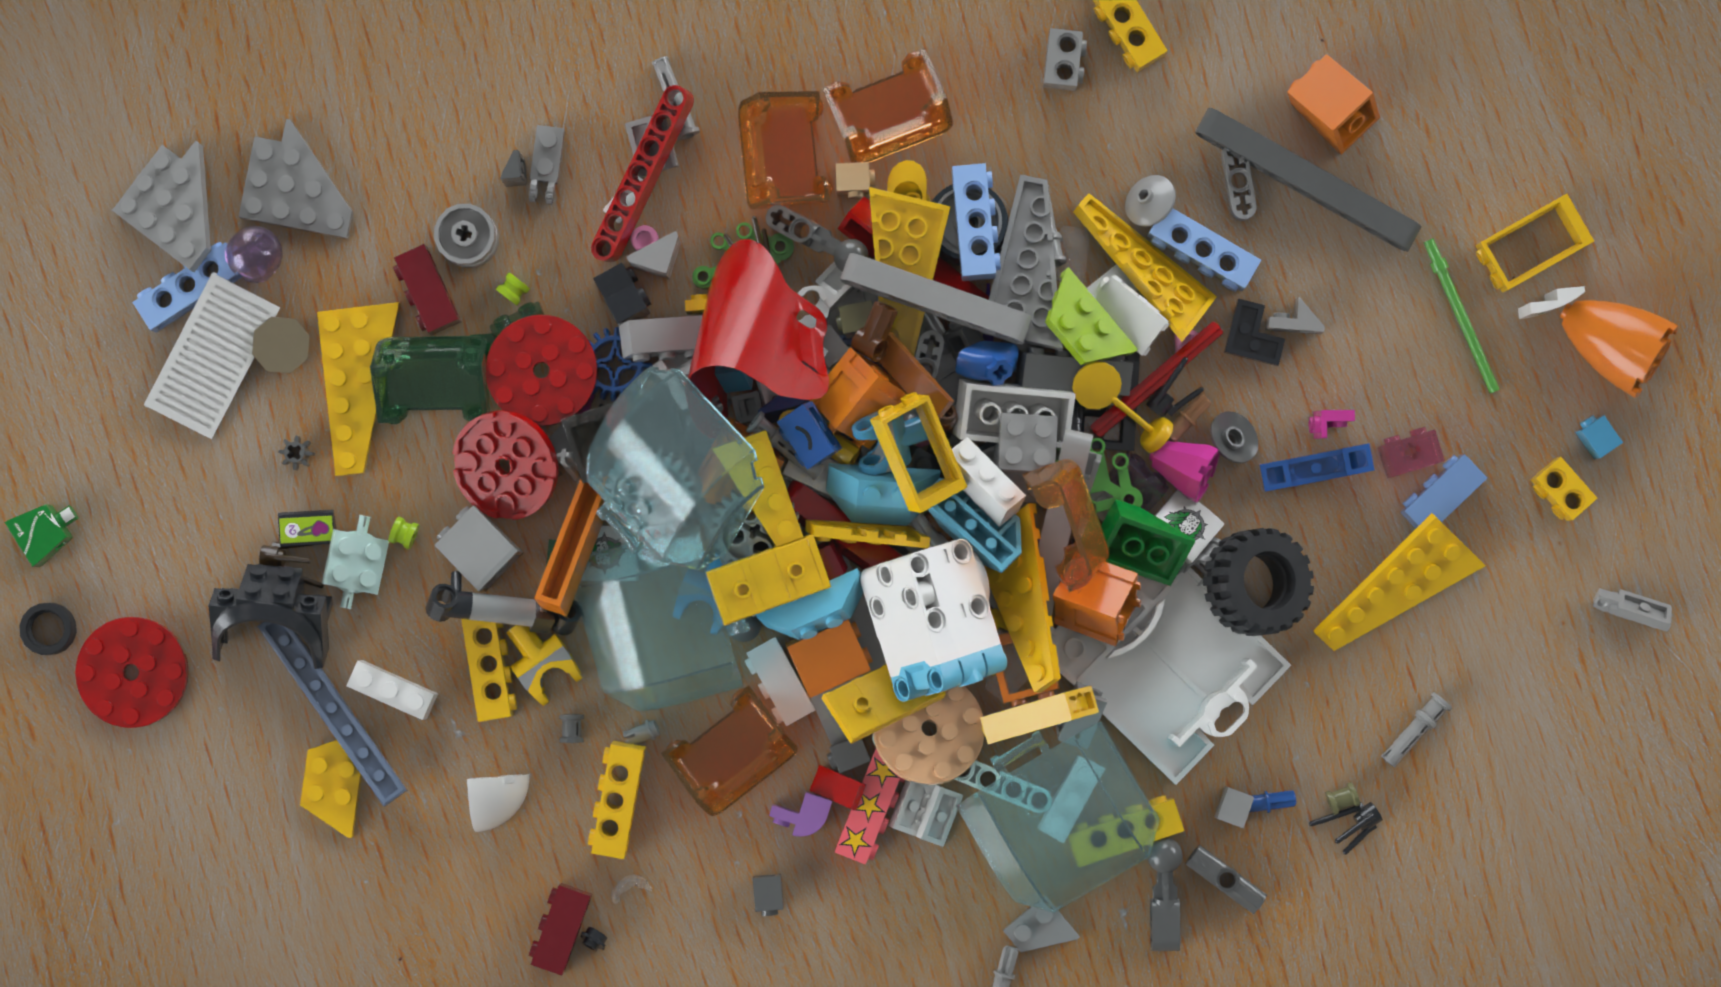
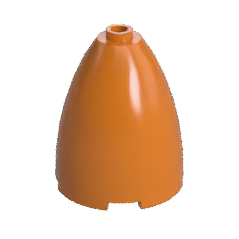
(1618, 340)

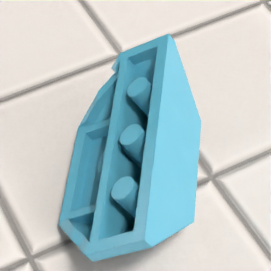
(874, 497)
(966, 520)
(817, 611)

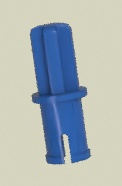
(1272, 801)

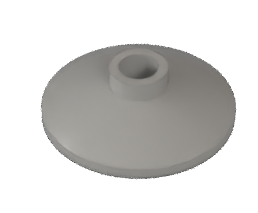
(1156, 206)

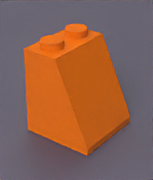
(1334, 103)
(829, 658)

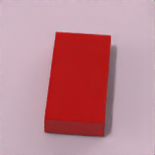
(837, 787)

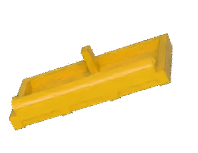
(768, 579)
(871, 704)

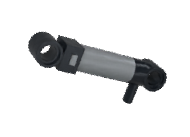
(497, 609)

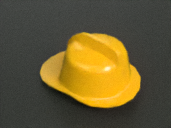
(909, 180)

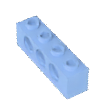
(964, 179)
(1243, 262)
(182, 302)

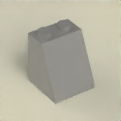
(477, 548)

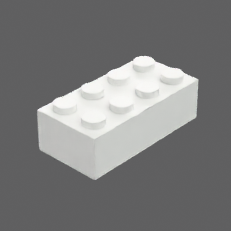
(982, 403)

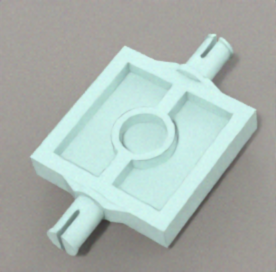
(355, 562)

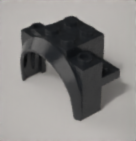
(275, 597)

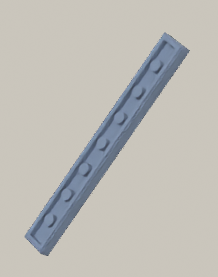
(334, 712)

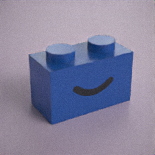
(808, 435)

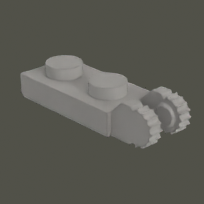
(546, 161)

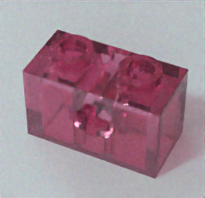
(1427, 452)

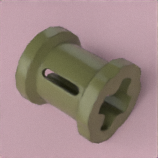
(1342, 798)

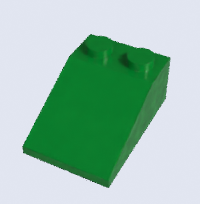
(1144, 543)

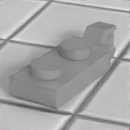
(1634, 608)

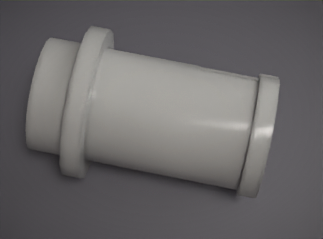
(643, 732)

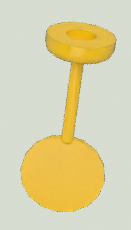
(1099, 385)

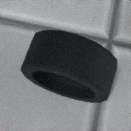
(28, 620)

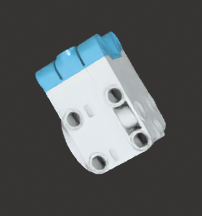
(934, 619)

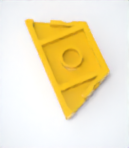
(331, 787)

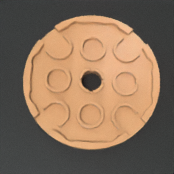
(940, 756)

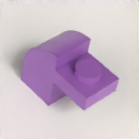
(808, 820)

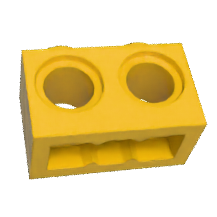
(1568, 483)

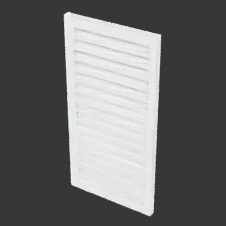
(210, 356)

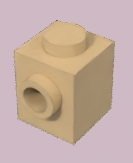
(854, 179)

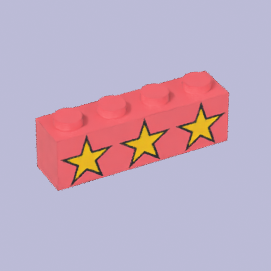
(869, 819)

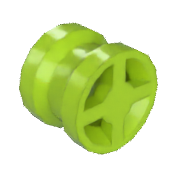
(512, 289)
(403, 532)

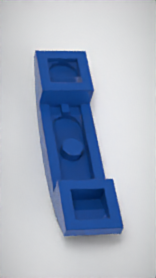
(1317, 467)

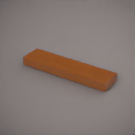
(913, 376)

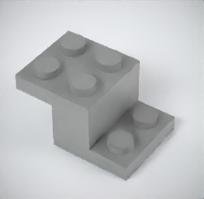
(1024, 446)

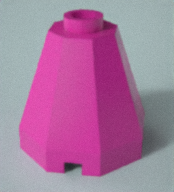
(1186, 466)

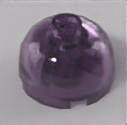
(254, 253)

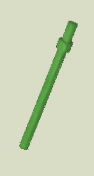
(1439, 265)

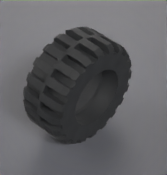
(1289, 577)

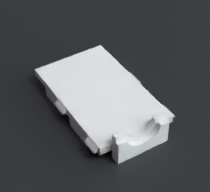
(1130, 312)

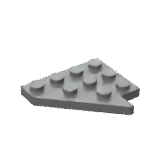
(292, 188)
(171, 205)

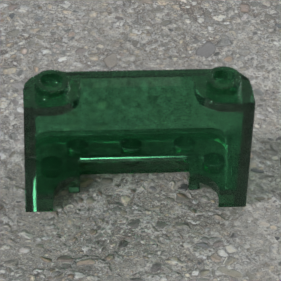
(429, 376)

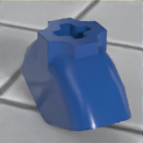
(988, 361)

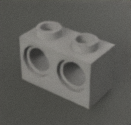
(1057, 59)

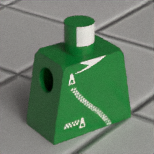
(42, 532)

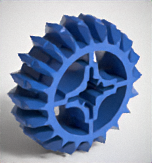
(614, 387)

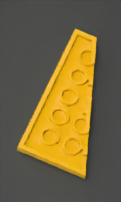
(910, 238)
(347, 351)
(1412, 573)
(1022, 600)

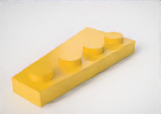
(774, 504)
(867, 532)

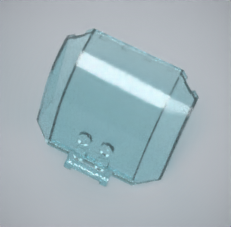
(672, 471)
(655, 630)
(1062, 819)

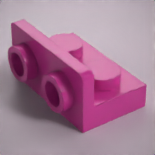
(1328, 419)

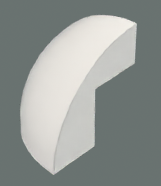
(495, 799)

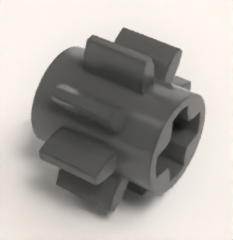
(304, 452)

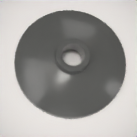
(1234, 437)

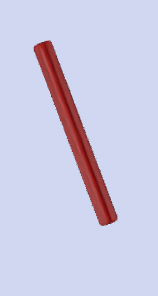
(1157, 378)

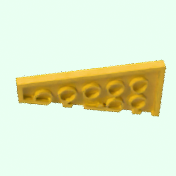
(1153, 273)

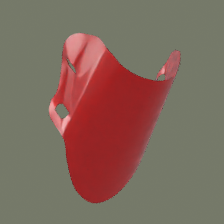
(755, 329)

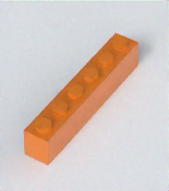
(571, 551)

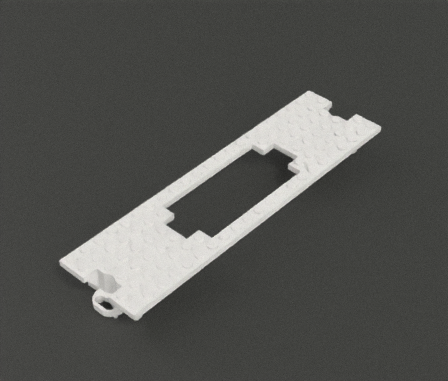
(1175, 654)

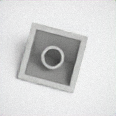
(658, 256)

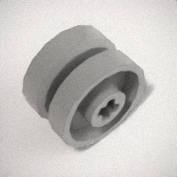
(454, 224)

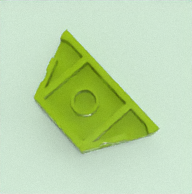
(1084, 324)

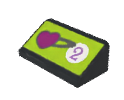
(306, 527)

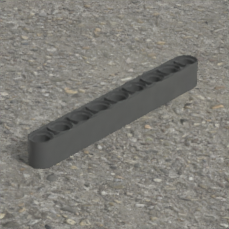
(1308, 179)

